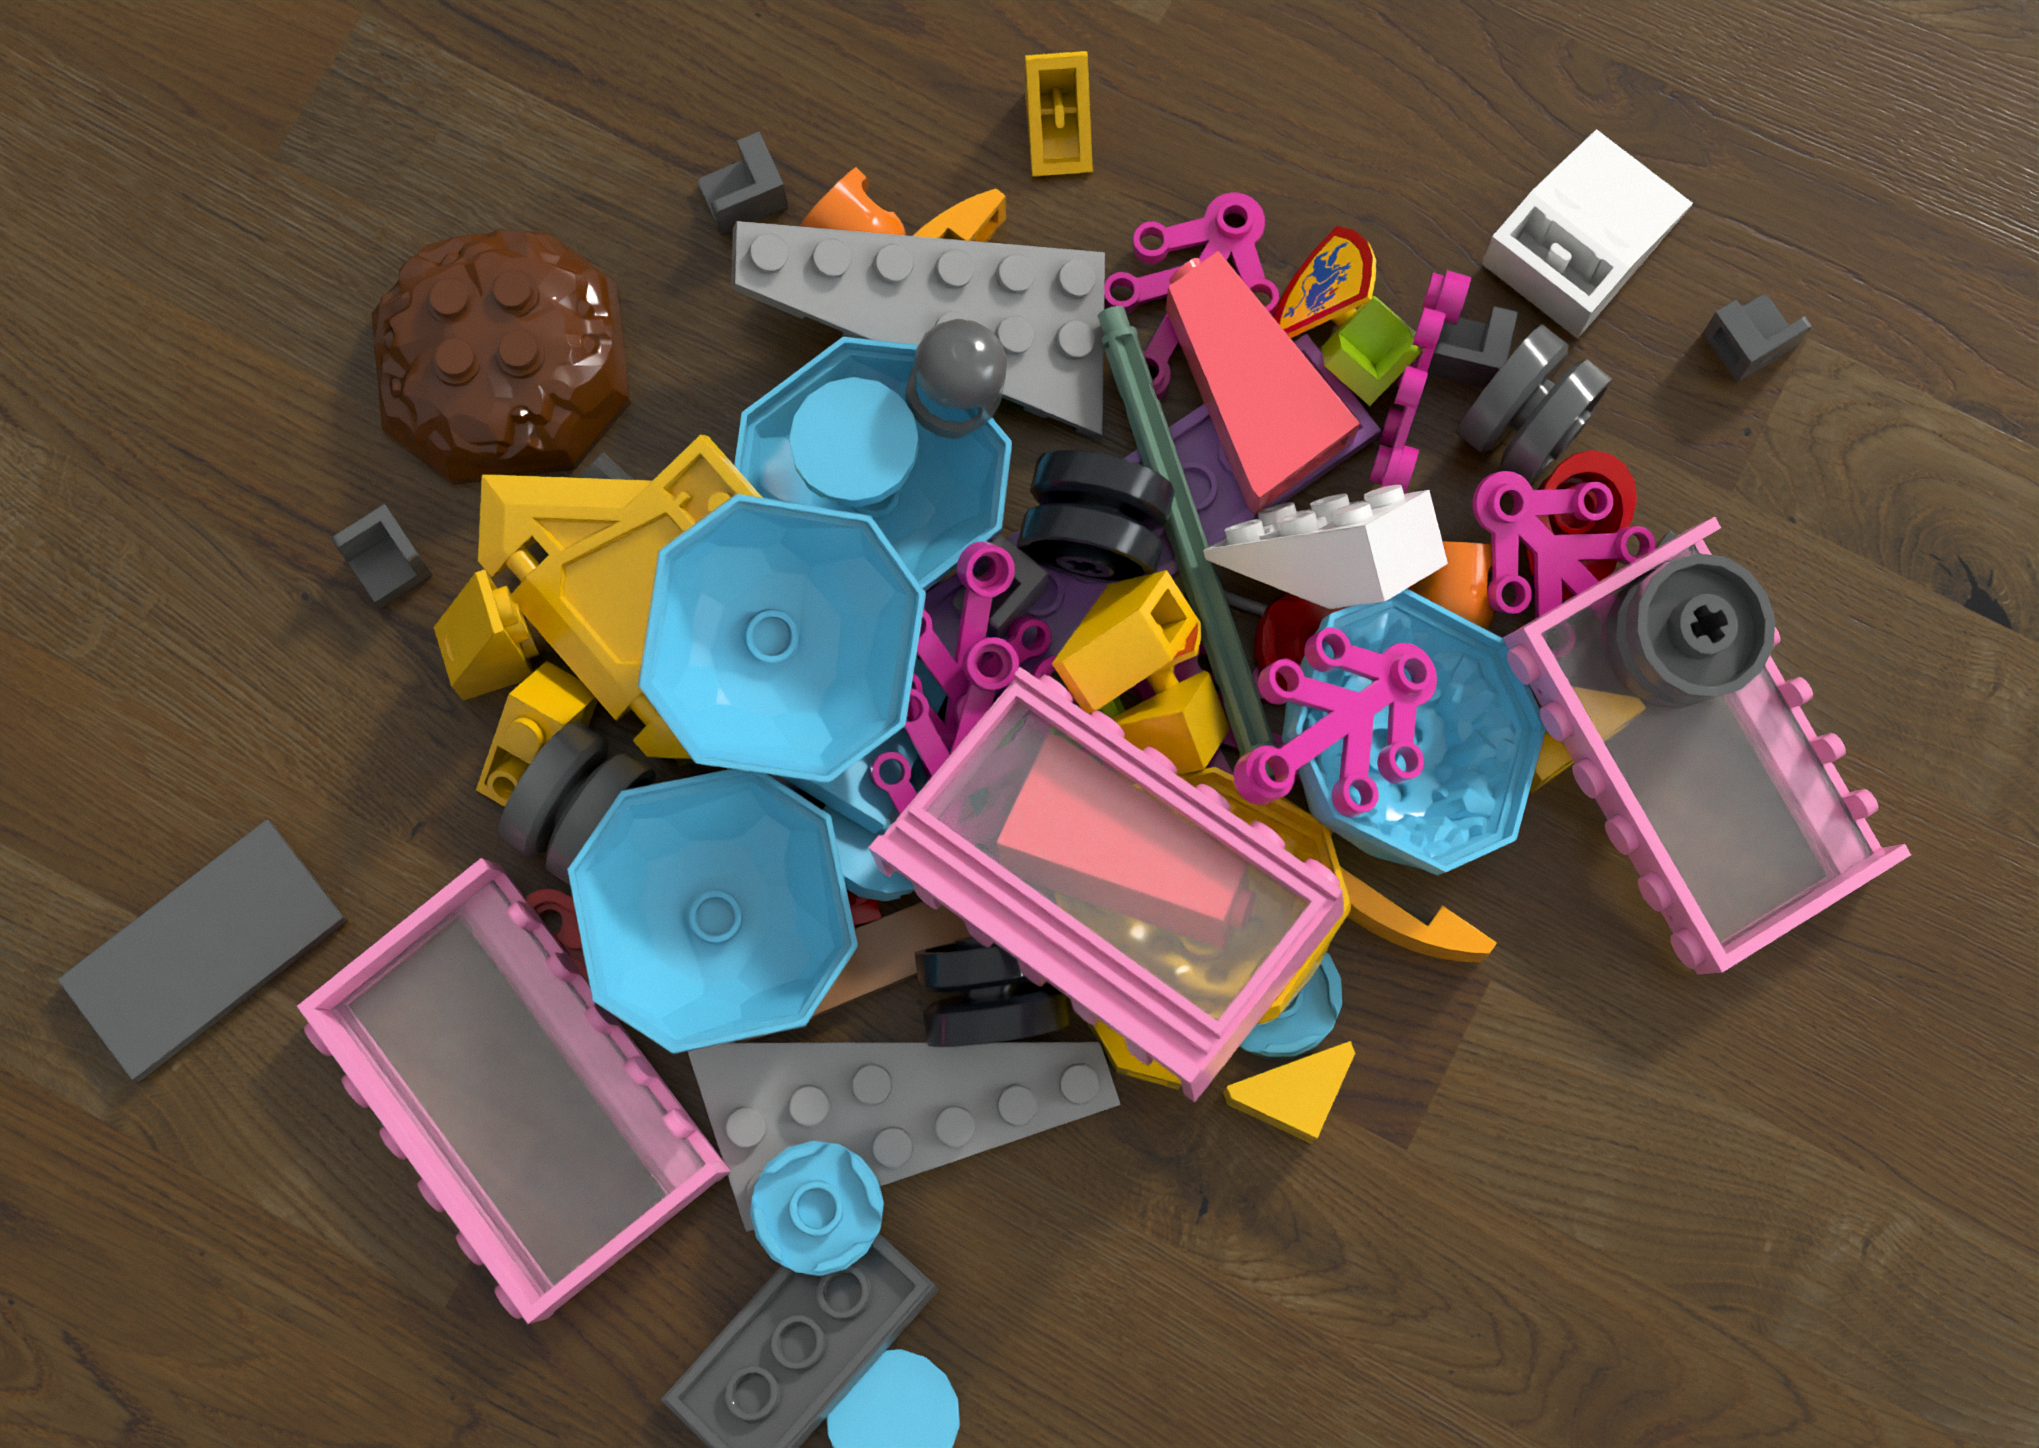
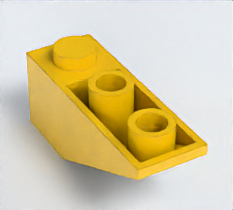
(485, 639)

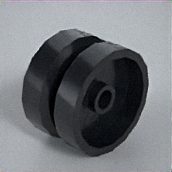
(1095, 516)
(992, 999)

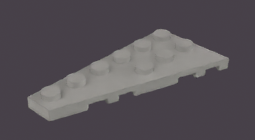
(902, 286)
(891, 1101)

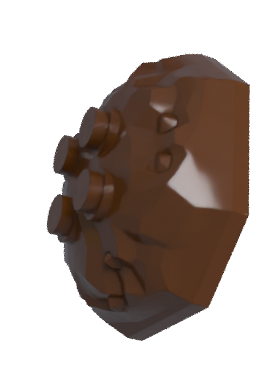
(500, 356)

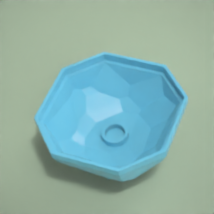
(951, 491)
(781, 638)
(712, 909)

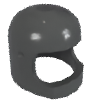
(960, 369)

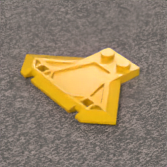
(601, 565)

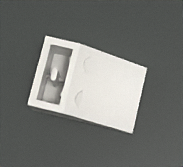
(1584, 232)
(1338, 549)

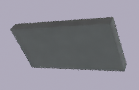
(202, 951)
(798, 1351)

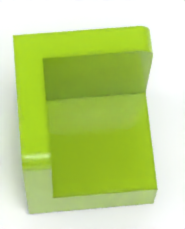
(1370, 350)

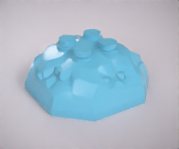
(1474, 734)

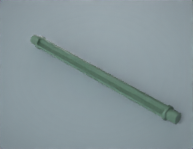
(1186, 535)

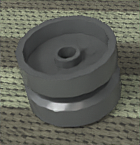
(1526, 400)
(1690, 631)
(567, 796)

